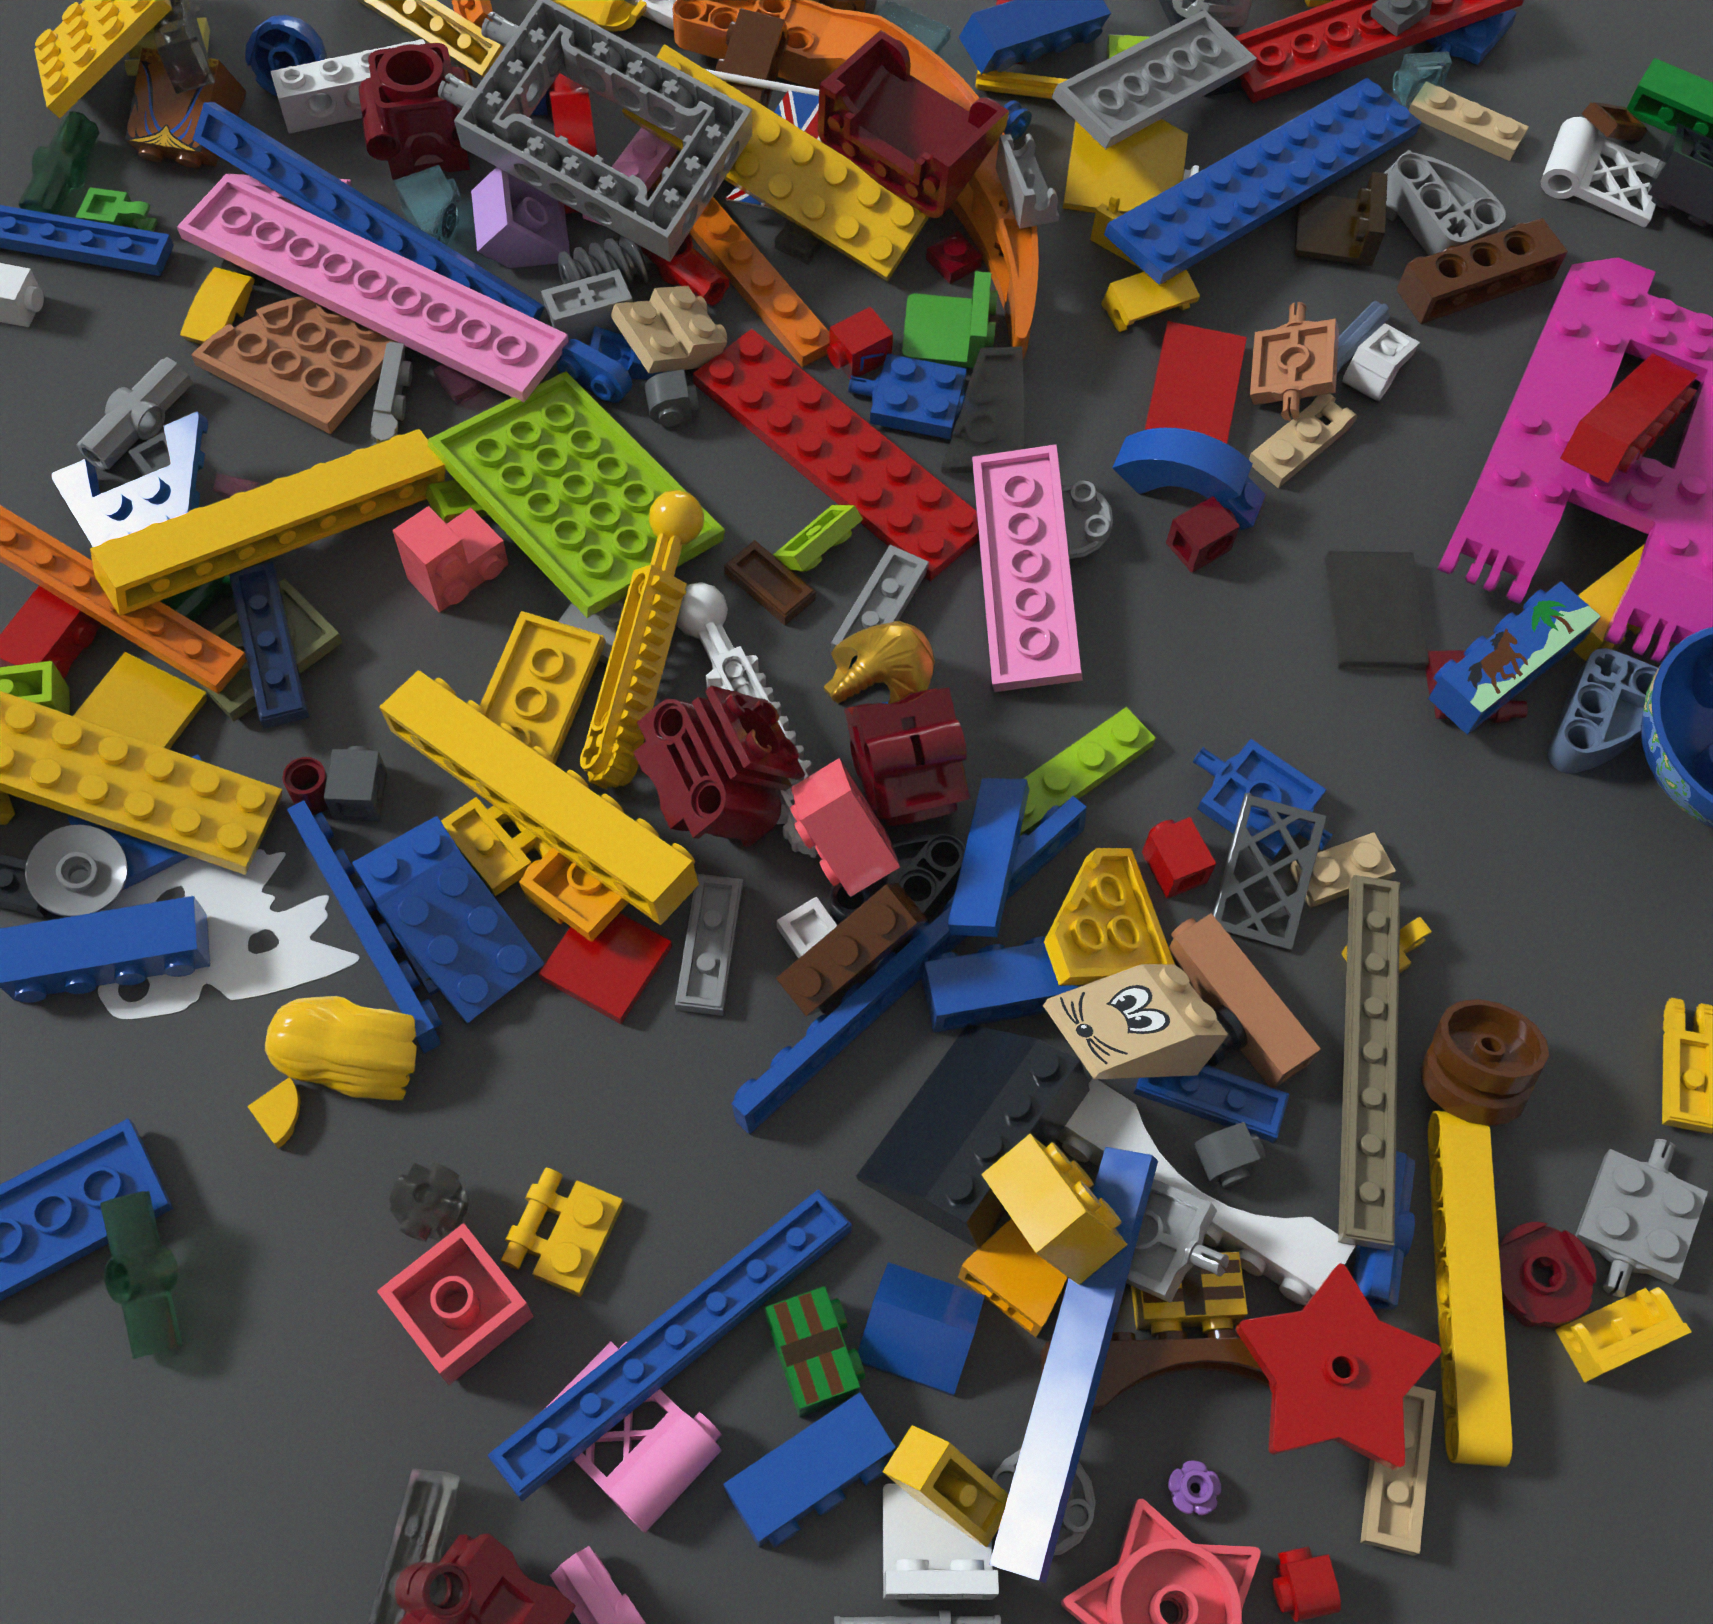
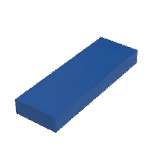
(1220, 1099)

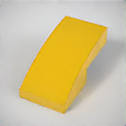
(216, 304)

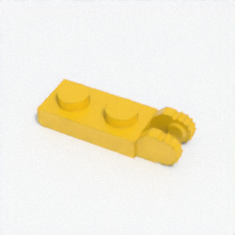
(1688, 1068)

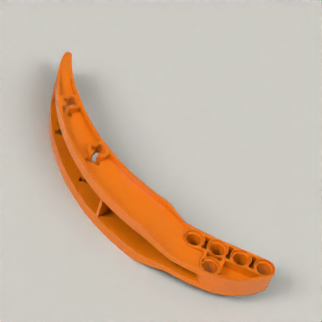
(823, 41)

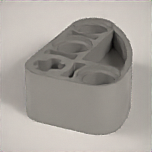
(1442, 202)

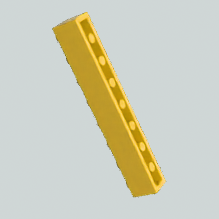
(265, 522)
(541, 796)

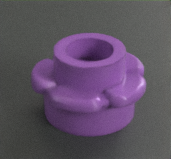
(1184, 1498)

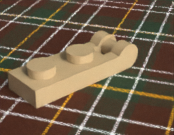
(1301, 440)

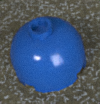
(280, 44)

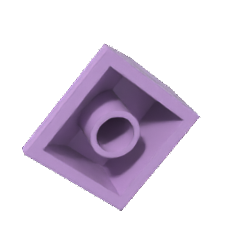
(517, 222)

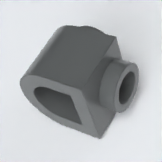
(670, 398)
(1230, 1154)

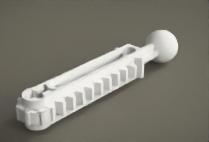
(703, 617)

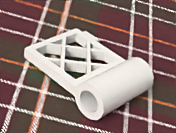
(1578, 162)

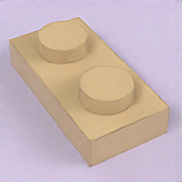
(1339, 863)

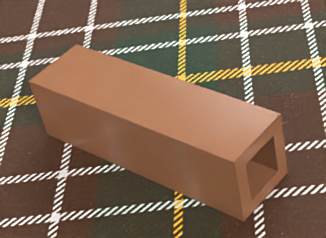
(1226, 977)

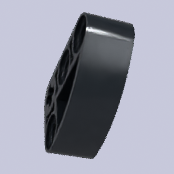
(915, 873)

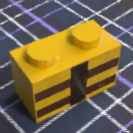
(1199, 1302)

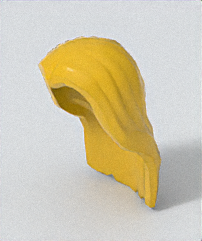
(343, 1046)

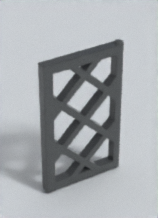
(1305, 858)

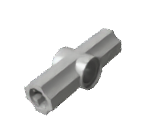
(134, 413)

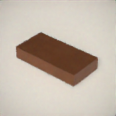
(1615, 121)
(769, 582)

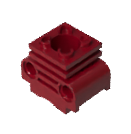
(718, 764)

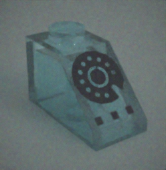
(430, 202)

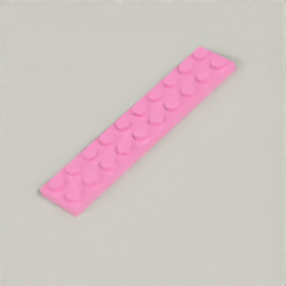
(374, 287)

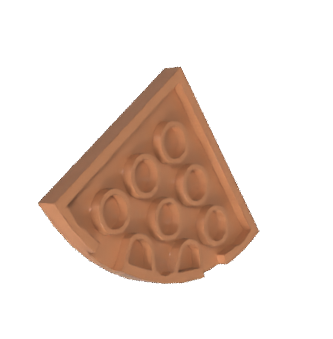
(298, 359)

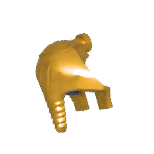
(886, 654)

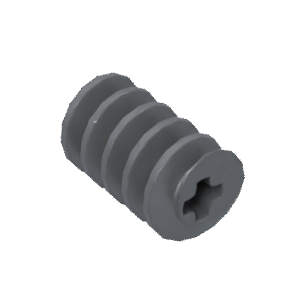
(625, 257)

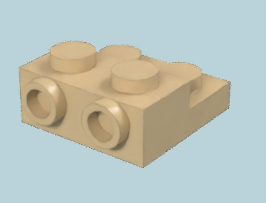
(670, 330)

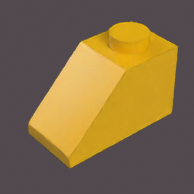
(948, 1484)

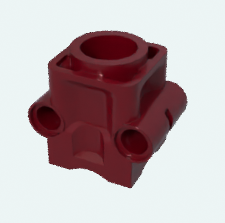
(403, 111)
(909, 756)
(477, 1586)

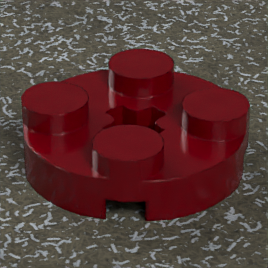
(1570, 1285)

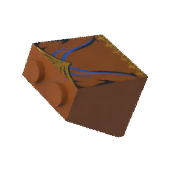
(165, 122)

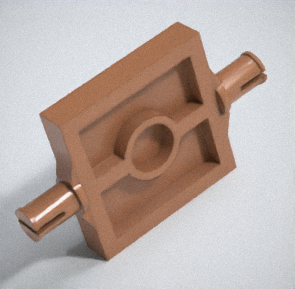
(1294, 361)

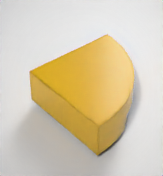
(278, 1111)

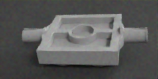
(1641, 1217)
(1172, 1241)

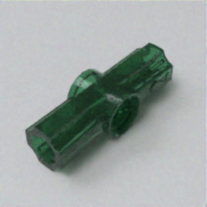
(60, 165)
(141, 1274)

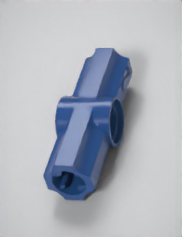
(1380, 1270)

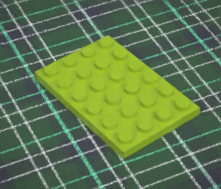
(566, 489)

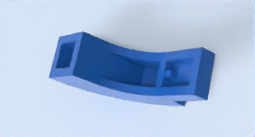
(1192, 462)

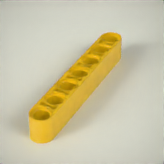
(1469, 1293)

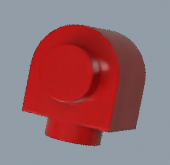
(1306, 1585)

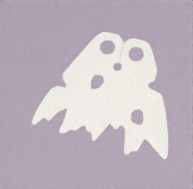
(234, 913)

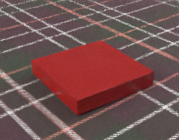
(610, 969)

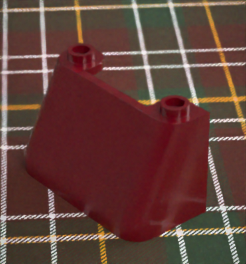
(904, 129)

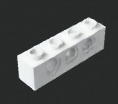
(323, 90)

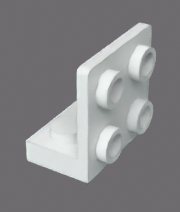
(930, 1556)

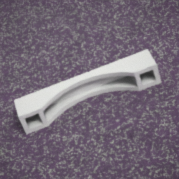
(1286, 1250)

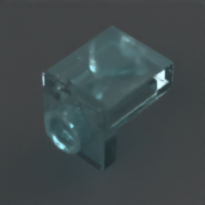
(1418, 69)

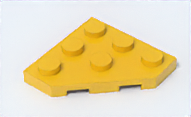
(1105, 922)

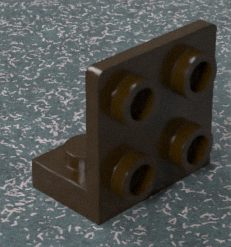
(1343, 226)

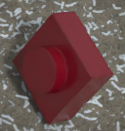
(953, 257)

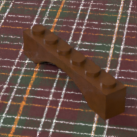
(1137, 1361)

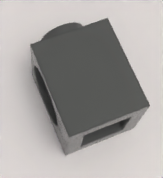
(355, 784)

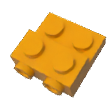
(570, 894)

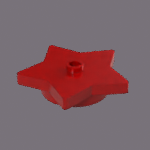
(1307, 1396)

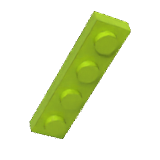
(1085, 765)

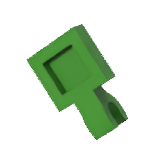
(116, 209)

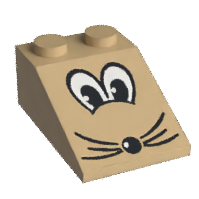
(1138, 1024)

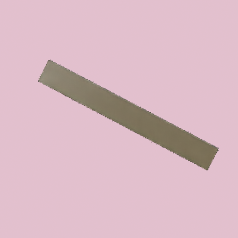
(1370, 1065)

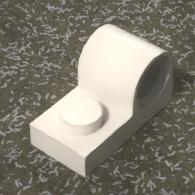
(1379, 361)

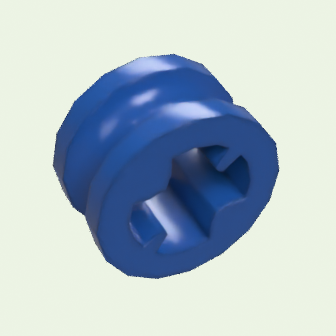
(1018, 119)

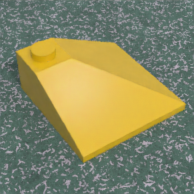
(1129, 169)

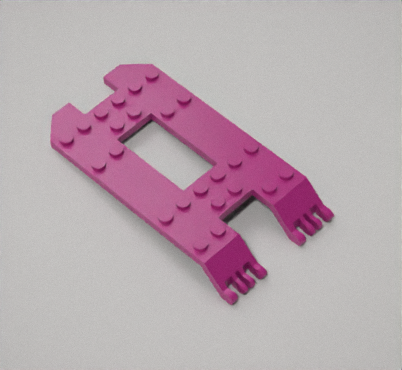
(1527, 485)

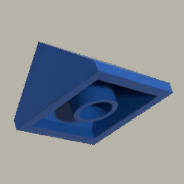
(920, 1328)

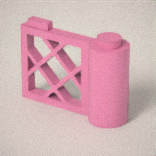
(660, 1464)

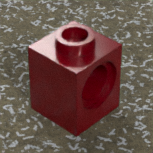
(1202, 534)

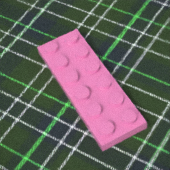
(1026, 569)

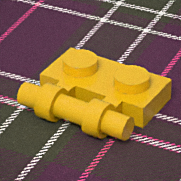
(488, 847)
(577, 1238)

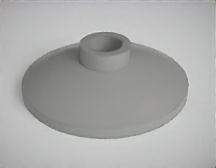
(70, 850)

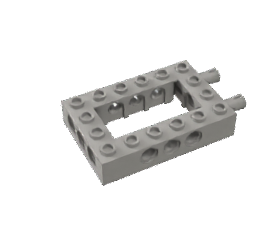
(558, 41)

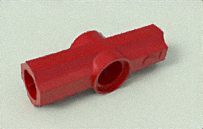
(692, 270)

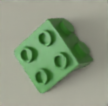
(950, 327)

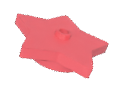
(1163, 1565)

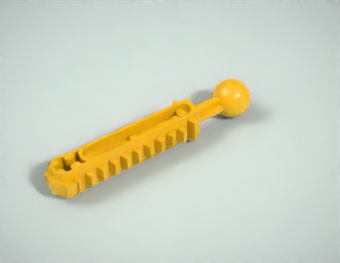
(640, 645)

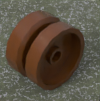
(1483, 1062)

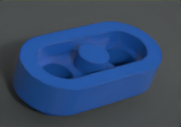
(594, 371)

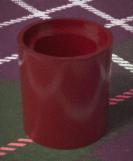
(299, 773)

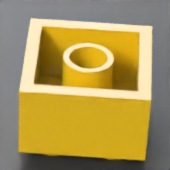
(1056, 1208)

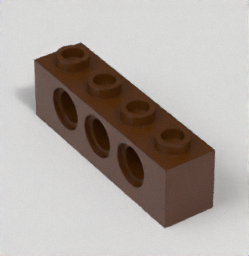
(1481, 270)

